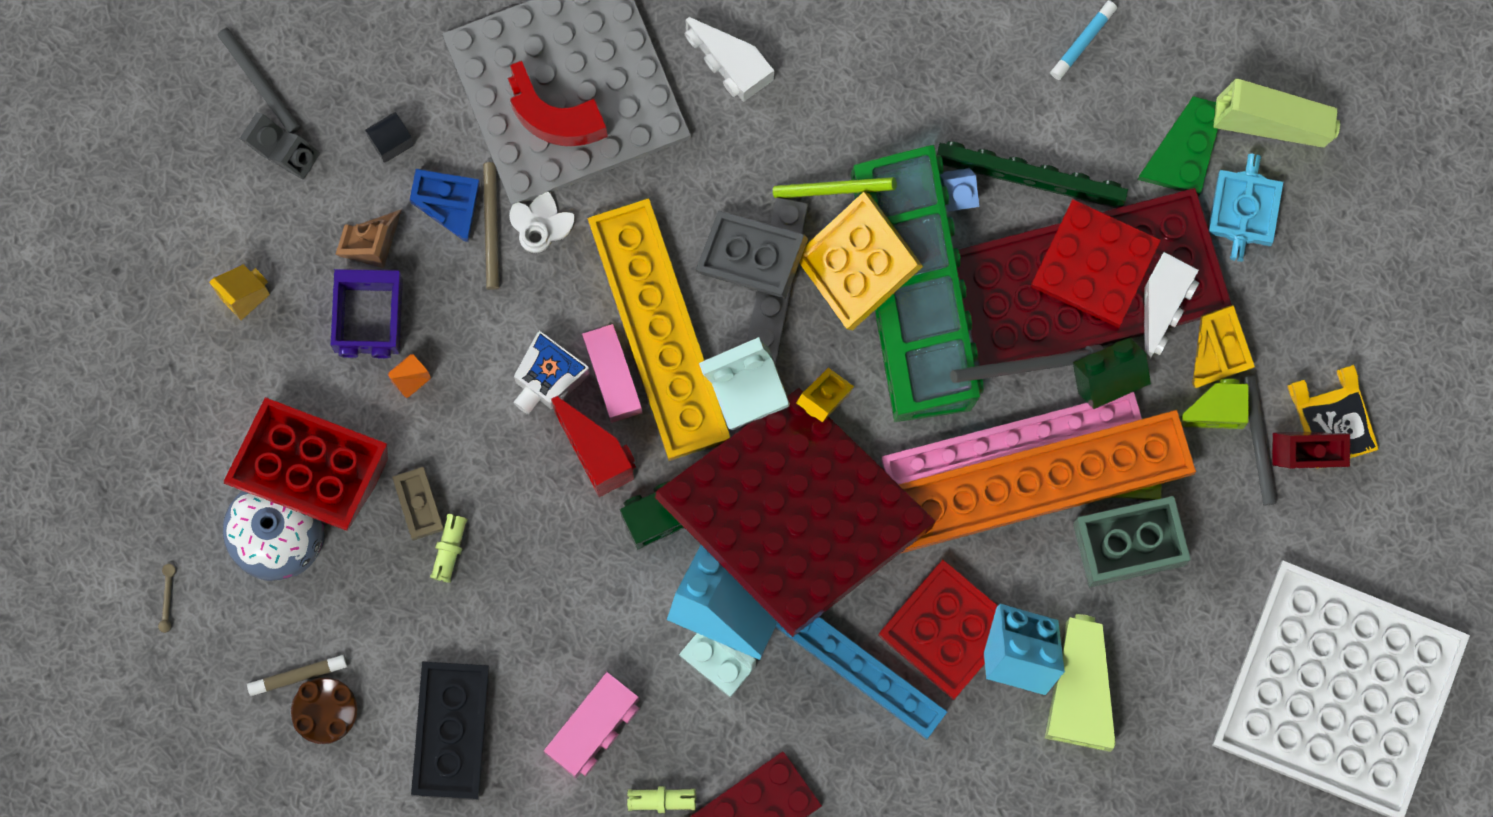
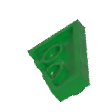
(1186, 149)

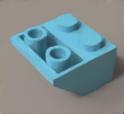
(1024, 650)

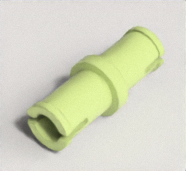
(448, 548)
(661, 799)

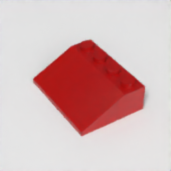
(307, 464)

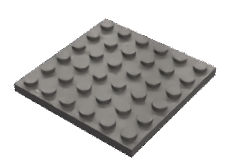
(571, 56)

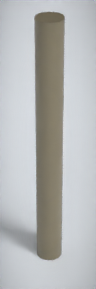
(491, 226)

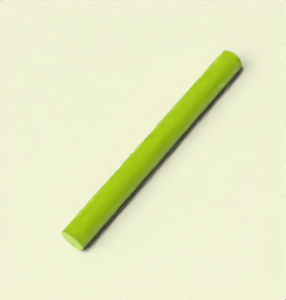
(835, 187)

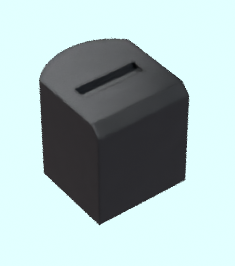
(389, 137)

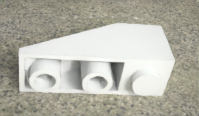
(735, 59)
(1162, 297)

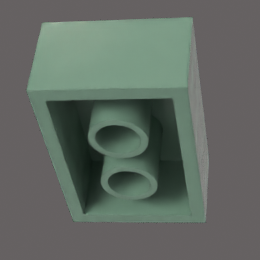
(1131, 541)

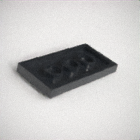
(450, 730)

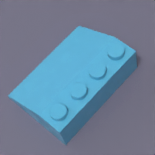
(720, 608)

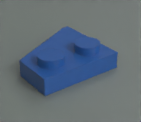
(446, 200)

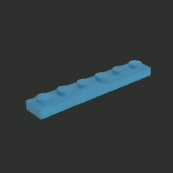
(869, 676)

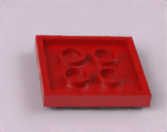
(1095, 263)
(943, 629)

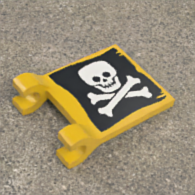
(1336, 411)

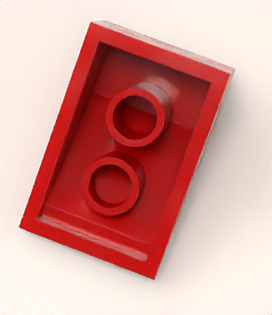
(598, 451)

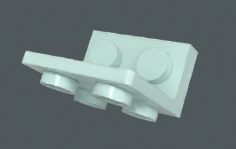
(746, 383)
(718, 663)

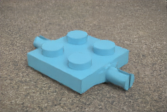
(1245, 207)

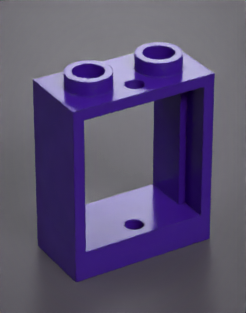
(367, 281)

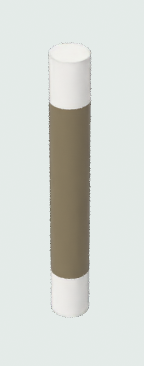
(296, 675)

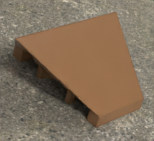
(369, 240)

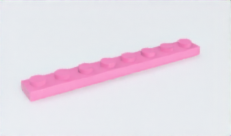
(1008, 439)

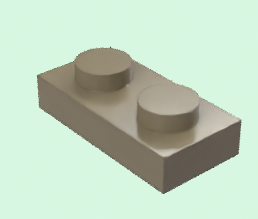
(418, 503)

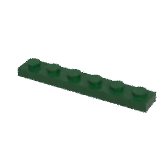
(1044, 177)

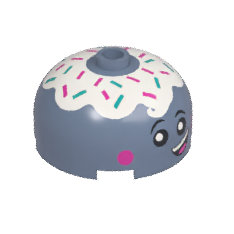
(272, 552)

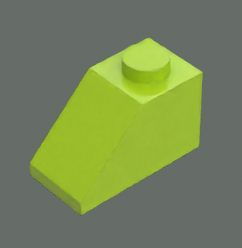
(1220, 407)

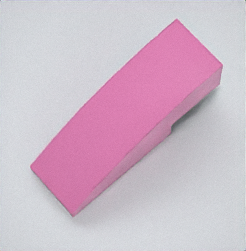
(612, 373)

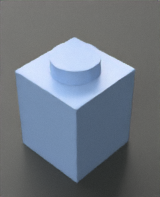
(961, 189)

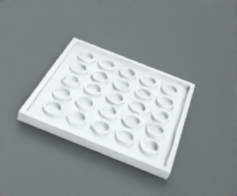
(1341, 691)

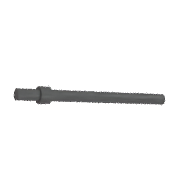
(1021, 366)

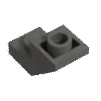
(278, 146)

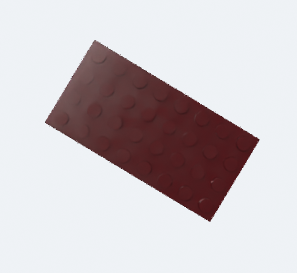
(1023, 323)

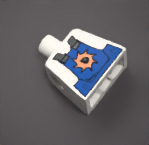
(547, 373)

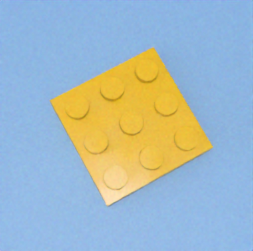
(858, 261)

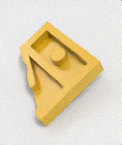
(1220, 347)

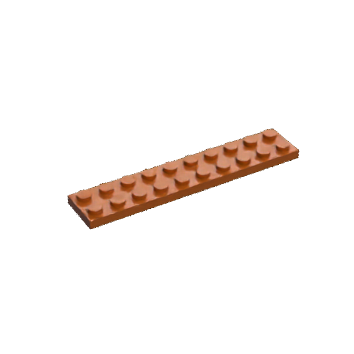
(1052, 478)

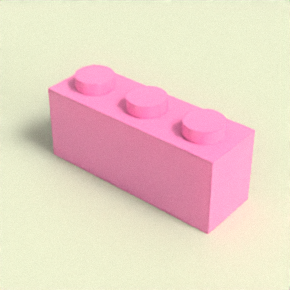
(593, 726)

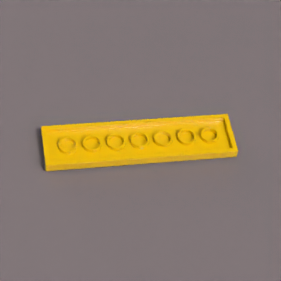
(658, 329)

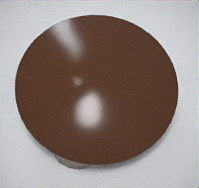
(323, 710)

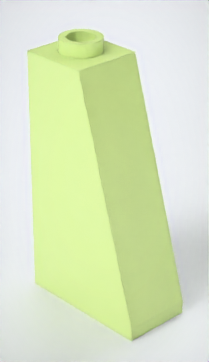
(1275, 115)
(1081, 696)

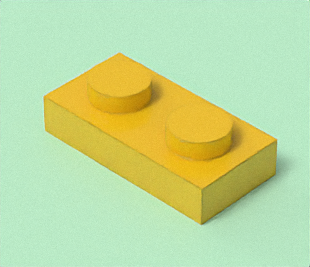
(825, 394)

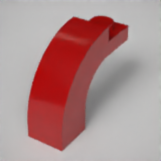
(554, 125)

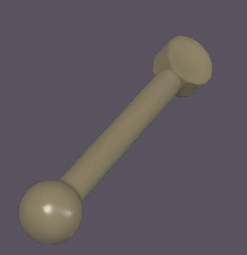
(168, 571)

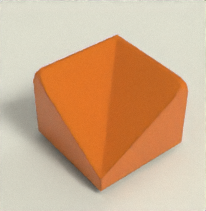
(409, 376)

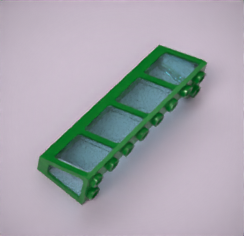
(925, 320)

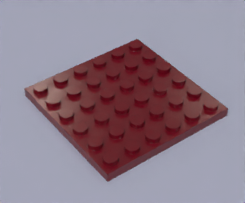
(795, 513)

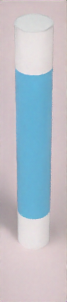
(1083, 40)

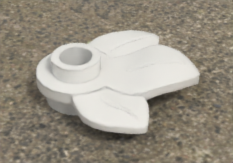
(540, 218)

